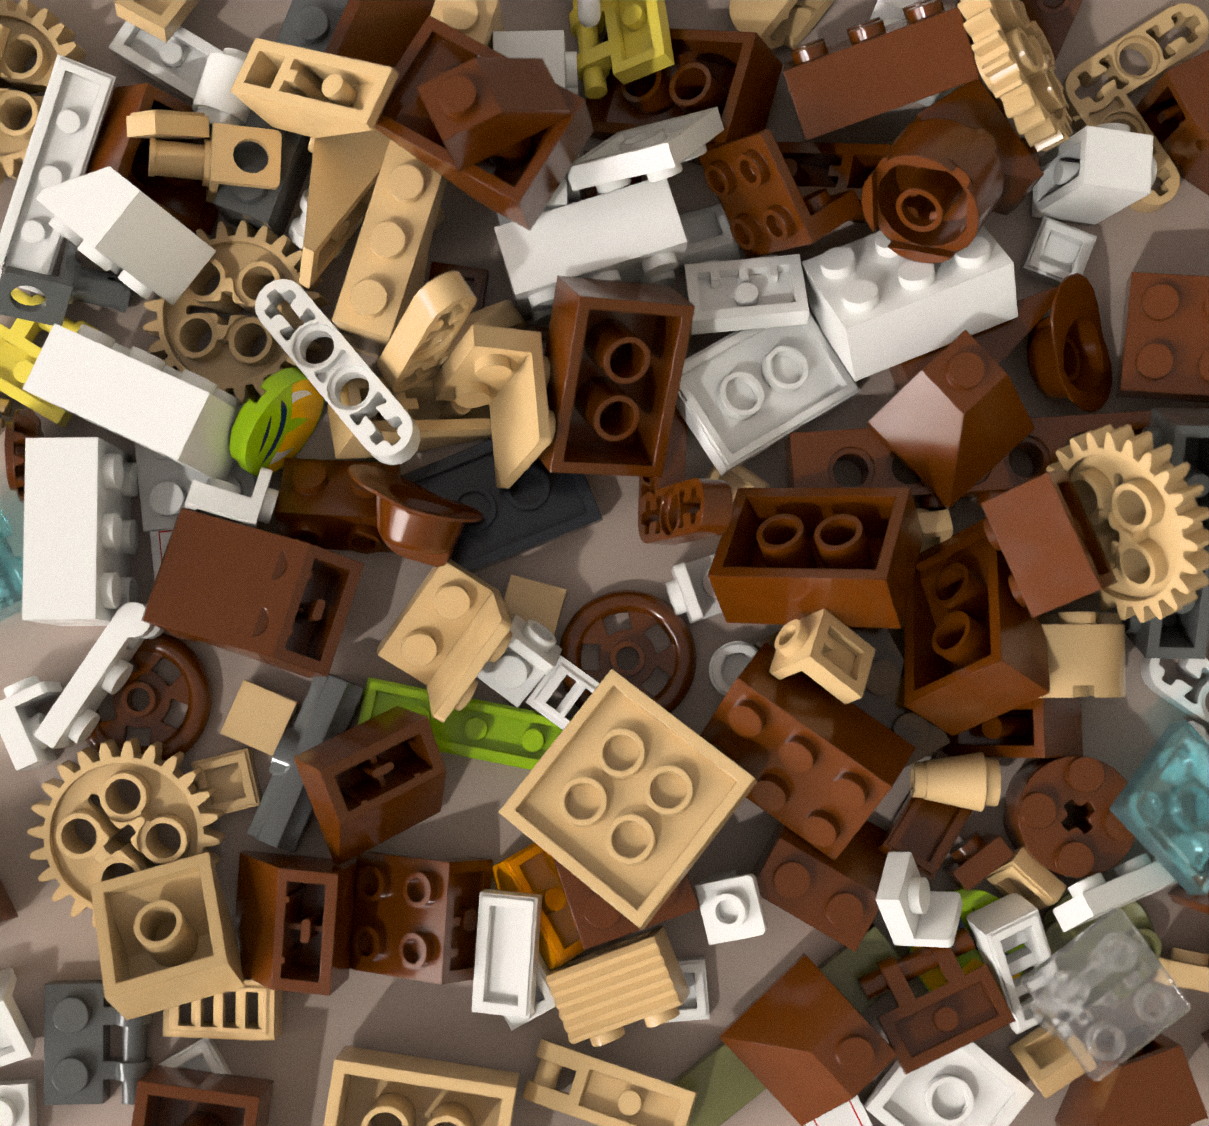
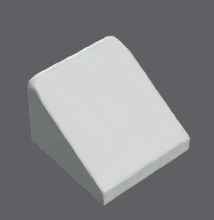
(708, 236)

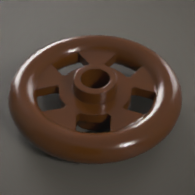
(644, 612)
(189, 688)

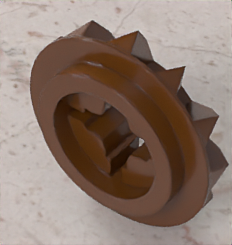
(24, 425)

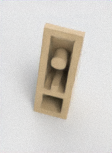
(312, 89)
(338, 195)
(439, 421)

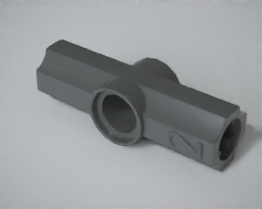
(285, 804)

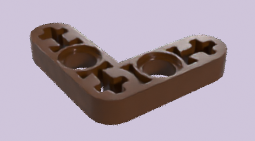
(681, 509)

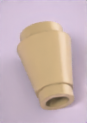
(958, 780)

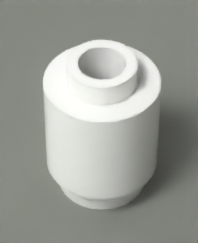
(214, 93)

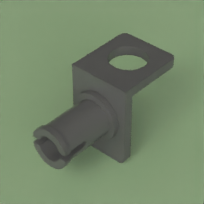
(71, 284)

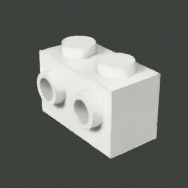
(1095, 174)

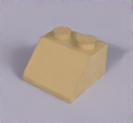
(165, 937)

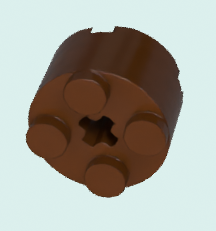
(933, 189)
(1036, 815)

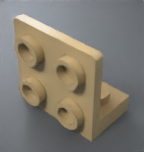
(510, 376)
(448, 635)

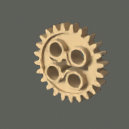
(29, 34)
(1018, 69)
(244, 265)
(1141, 519)
(165, 798)

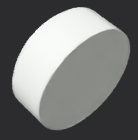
(728, 664)

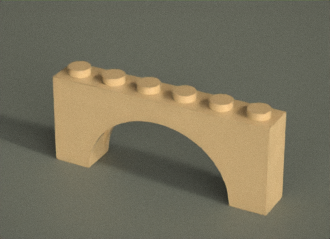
(401, 217)

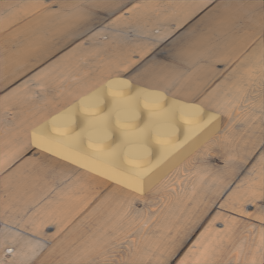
(628, 798)

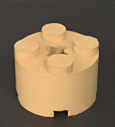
(1085, 654)

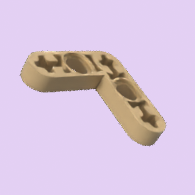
(1113, 100)
(434, 327)

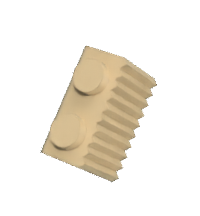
(618, 988)

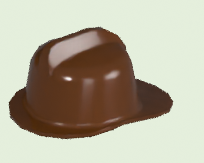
(1069, 349)
(413, 518)

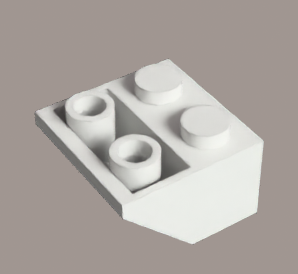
(127, 232)

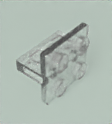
(1105, 994)

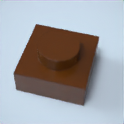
(976, 859)

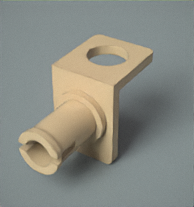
(215, 160)

